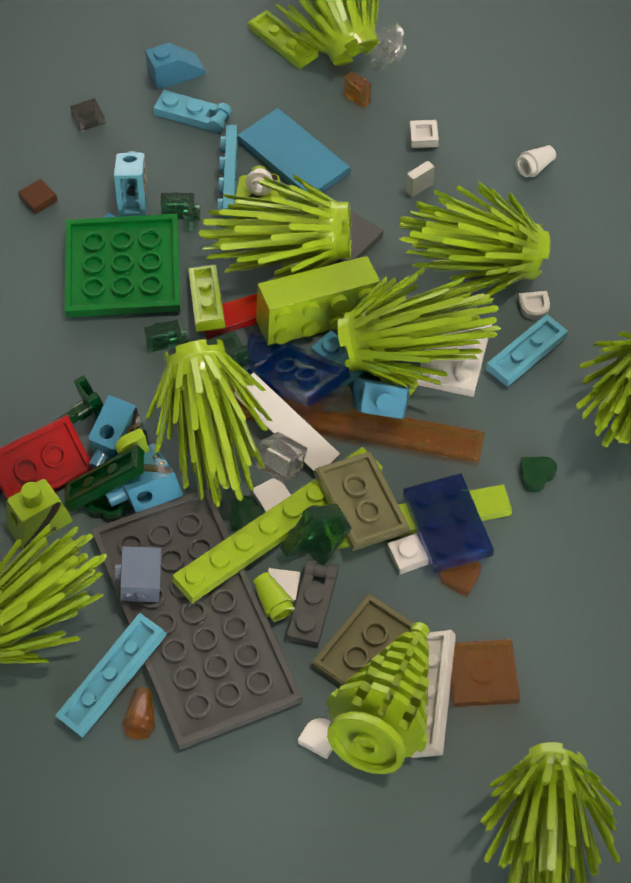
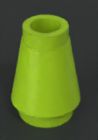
(273, 598)

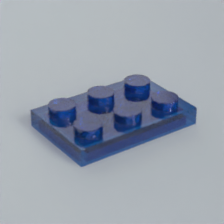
(300, 374)
(448, 522)

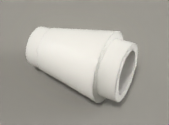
(534, 161)

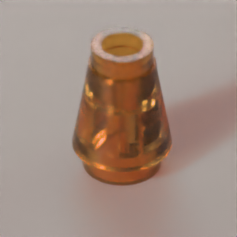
(140, 717)

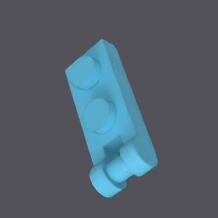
(192, 111)

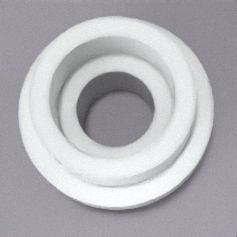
(252, 182)

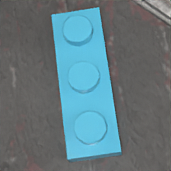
(526, 350)

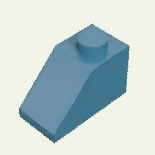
(172, 65)

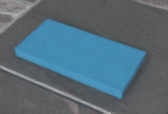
(292, 150)

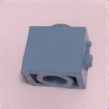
(139, 574)

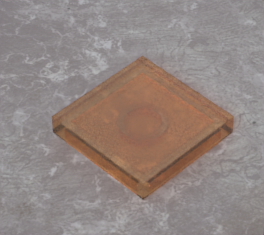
(484, 673)

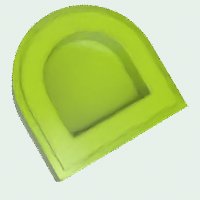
(130, 440)

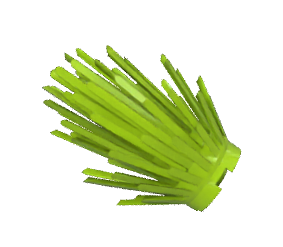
(344, 27)
(282, 230)
(478, 239)
(397, 329)
(618, 384)
(202, 403)
(34, 589)
(547, 817)

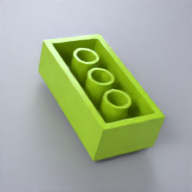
(312, 299)

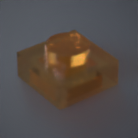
(357, 89)

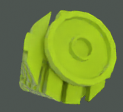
(383, 707)

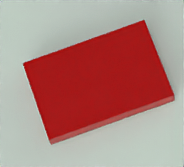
(46, 453)

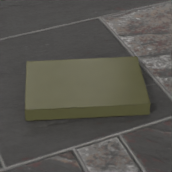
(363, 498)
(360, 639)

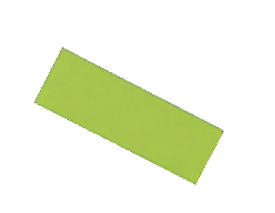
(276, 35)
(206, 298)

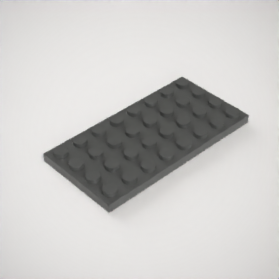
(220, 652)

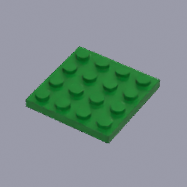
(122, 265)

